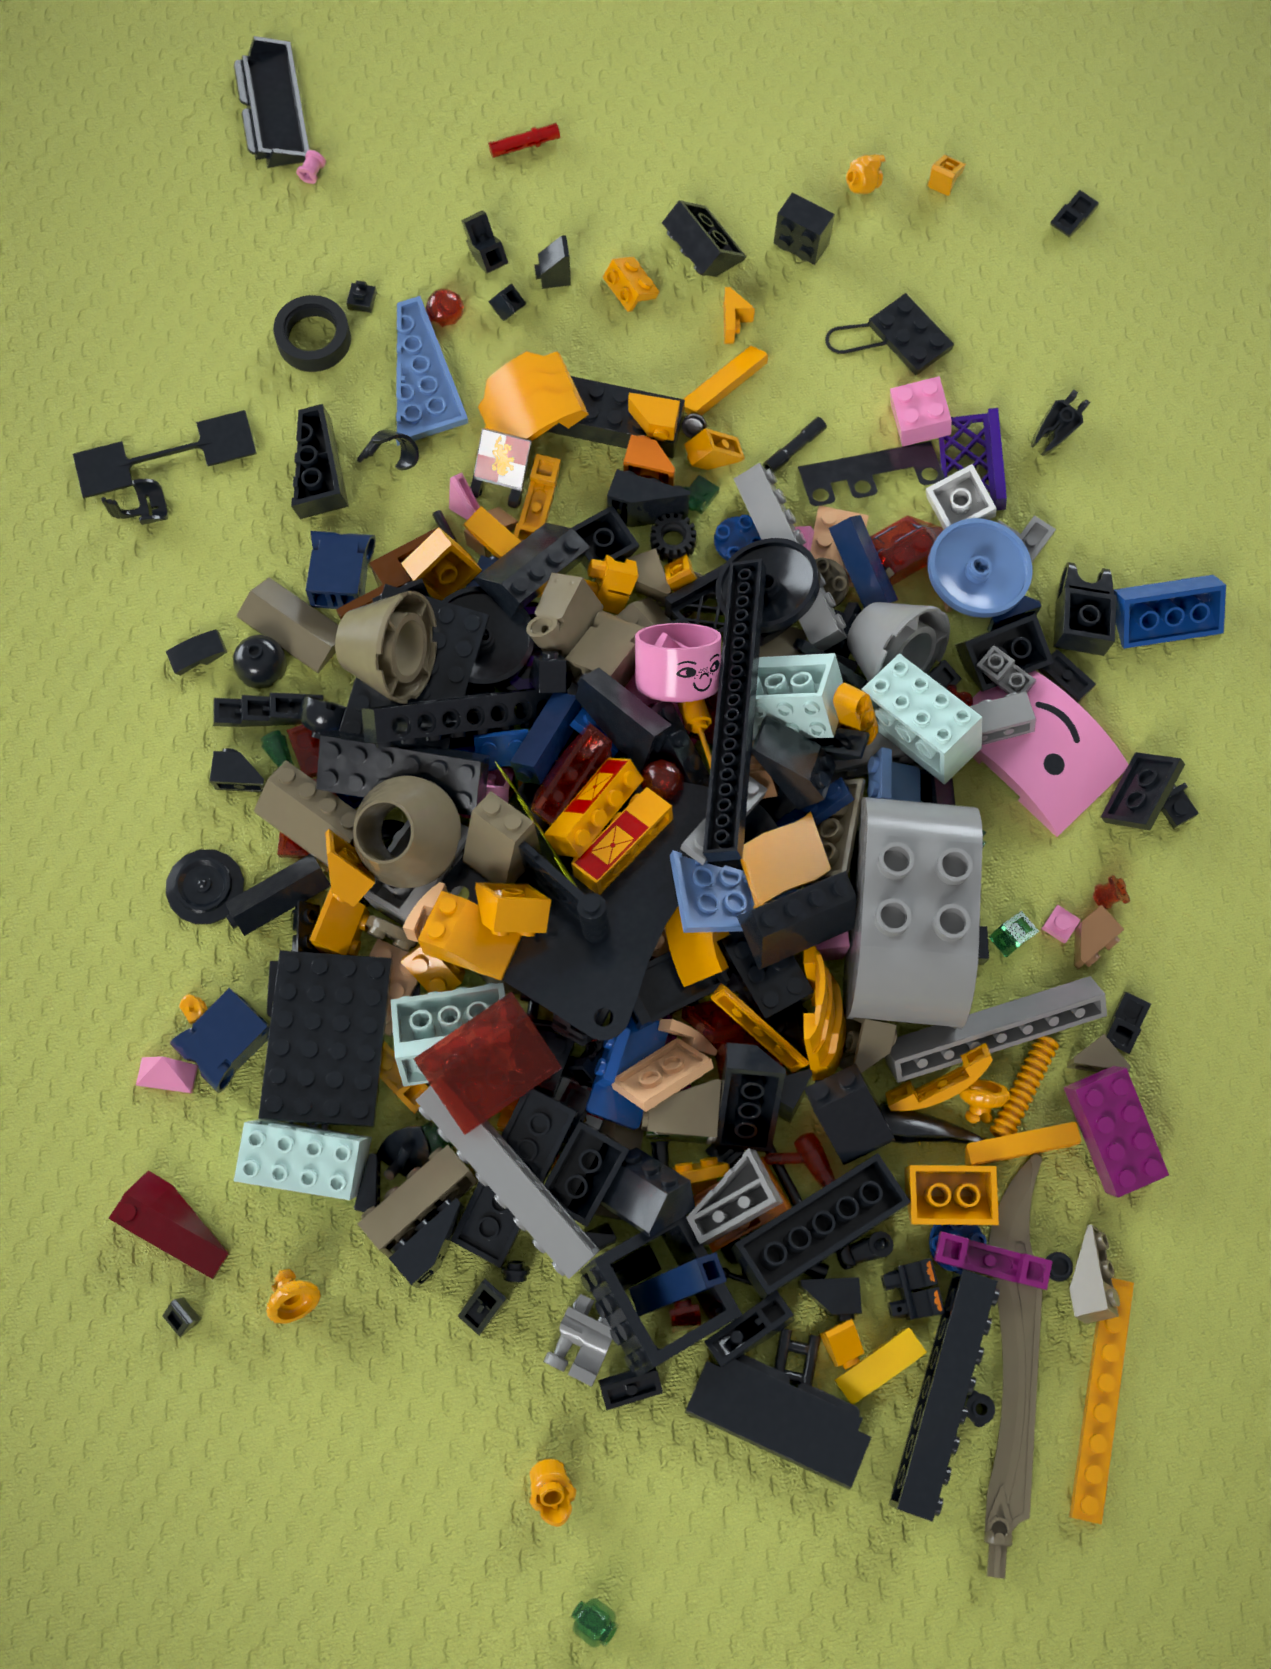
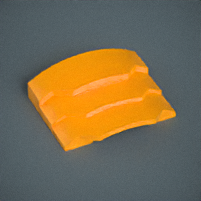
(531, 396)
(827, 1026)

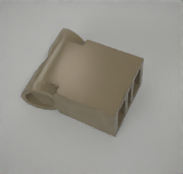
(563, 614)
(606, 646)

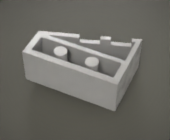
(735, 1200)

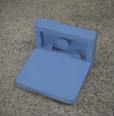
(892, 779)

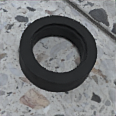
(306, 307)

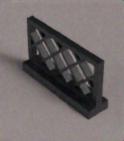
(691, 599)

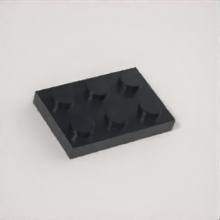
(910, 334)
(1142, 791)

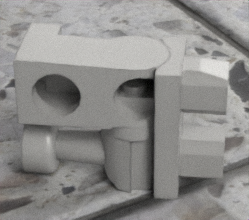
(586, 1333)

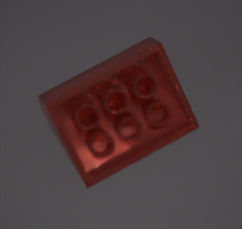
(487, 1063)

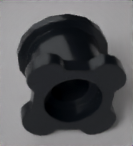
(988, 1408)

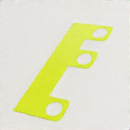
(535, 822)

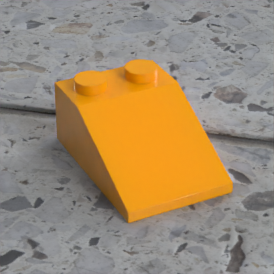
(459, 937)

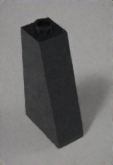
(623, 718)

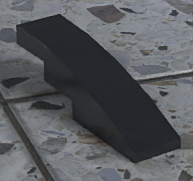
(259, 710)
(845, 745)

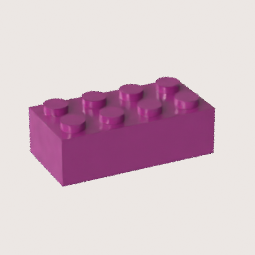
(1116, 1131)

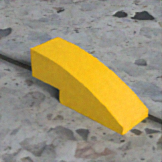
(880, 1365)

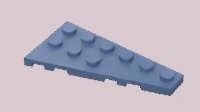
(424, 385)
(711, 895)

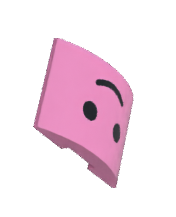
(1058, 765)

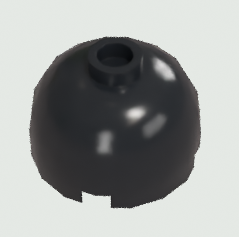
(259, 661)
(320, 715)

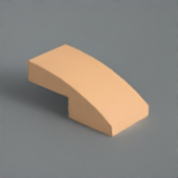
(421, 912)
(688, 1035)

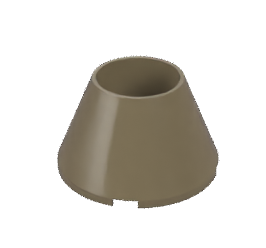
(389, 645)
(433, 832)

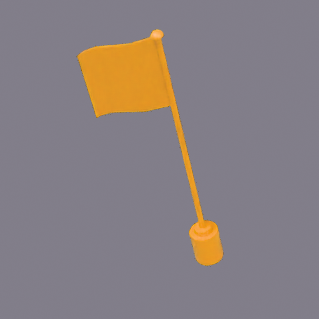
(776, 858)

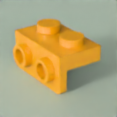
(629, 282)
(433, 972)
(703, 1173)

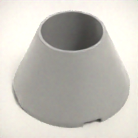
(894, 628)

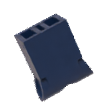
(338, 568)
(223, 1039)

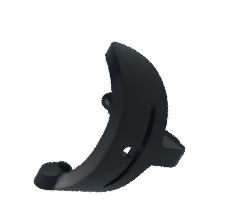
(409, 449)
(144, 488)

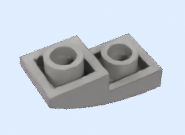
(1004, 672)

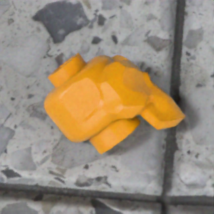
(865, 174)
(551, 1491)

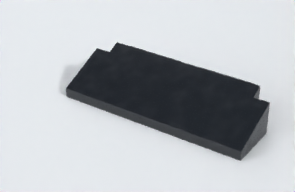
(274, 110)
(782, 1419)

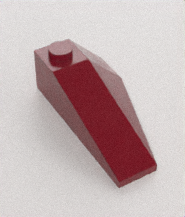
(164, 1219)

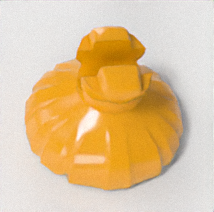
(983, 1097)
(291, 1298)

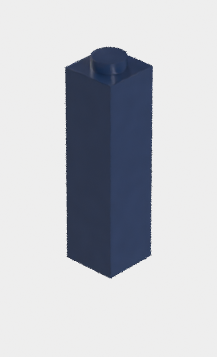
(862, 561)
(545, 739)
(677, 1284)

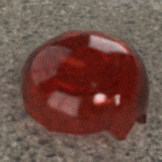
(444, 307)
(663, 779)

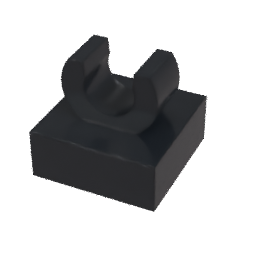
(361, 297)

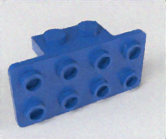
(499, 745)
(618, 1056)

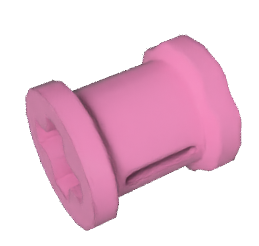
(311, 167)

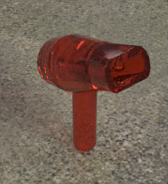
(809, 1153)

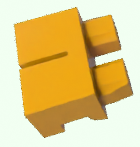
(613, 582)

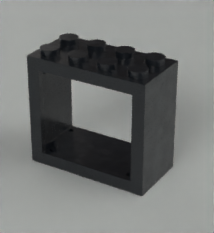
(622, 1317)

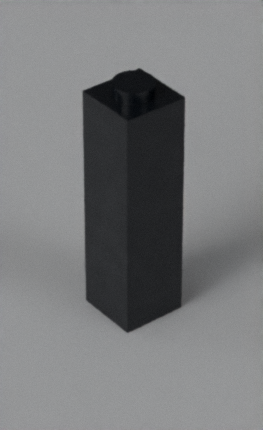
(276, 895)

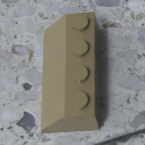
(304, 812)
(416, 1199)

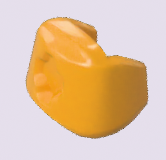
(192, 1007)

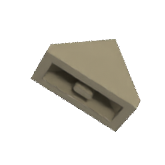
(1098, 1057)

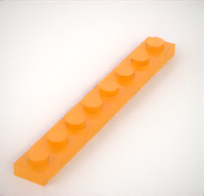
(1101, 1410)

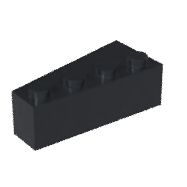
(318, 470)

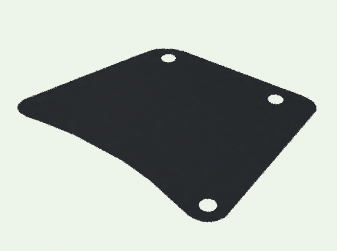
(580, 976)

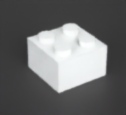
(960, 498)

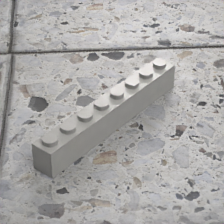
(772, 520)
(1000, 720)
(998, 1028)
(515, 1188)

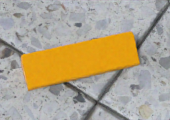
(725, 381)
(758, 1029)
(1022, 1144)

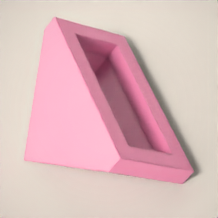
(461, 497)
(167, 1074)

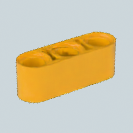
(855, 710)

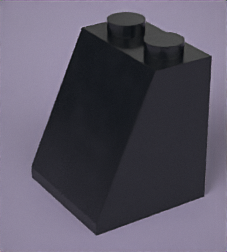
(849, 1114)

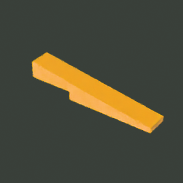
(491, 533)

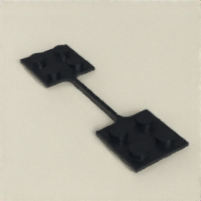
(108, 468)

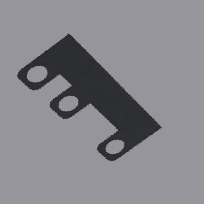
(864, 466)

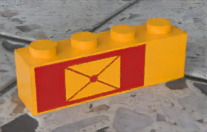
(593, 807)
(622, 840)

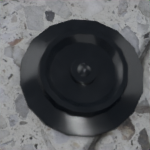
(202, 885)

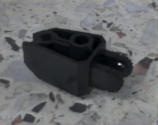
(1062, 420)

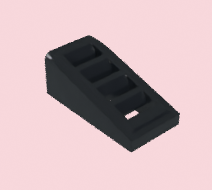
(370, 1185)

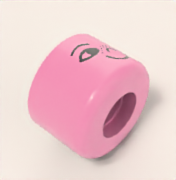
(677, 662)

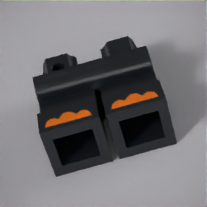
(914, 1304)

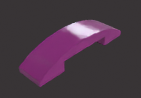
(993, 1261)

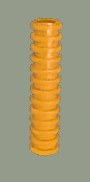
(1025, 1086)

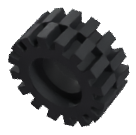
(677, 525)

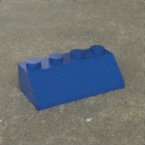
(1170, 611)

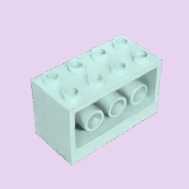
(798, 693)
(924, 718)
(430, 1017)
(302, 1159)

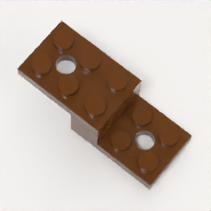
(388, 571)

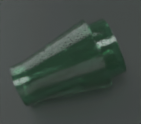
(276, 747)

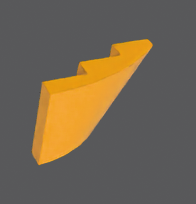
(694, 954)

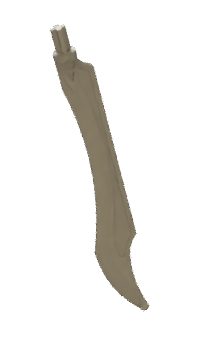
(1020, 1323)

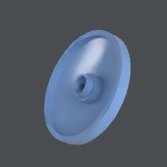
(979, 567)

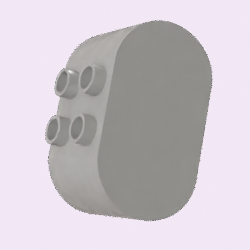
(914, 913)

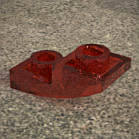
(684, 1316)

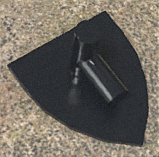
(404, 1151)

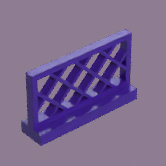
(993, 452)

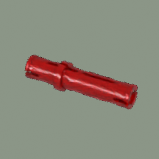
(534, 137)

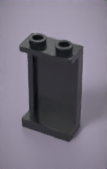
(664, 992)

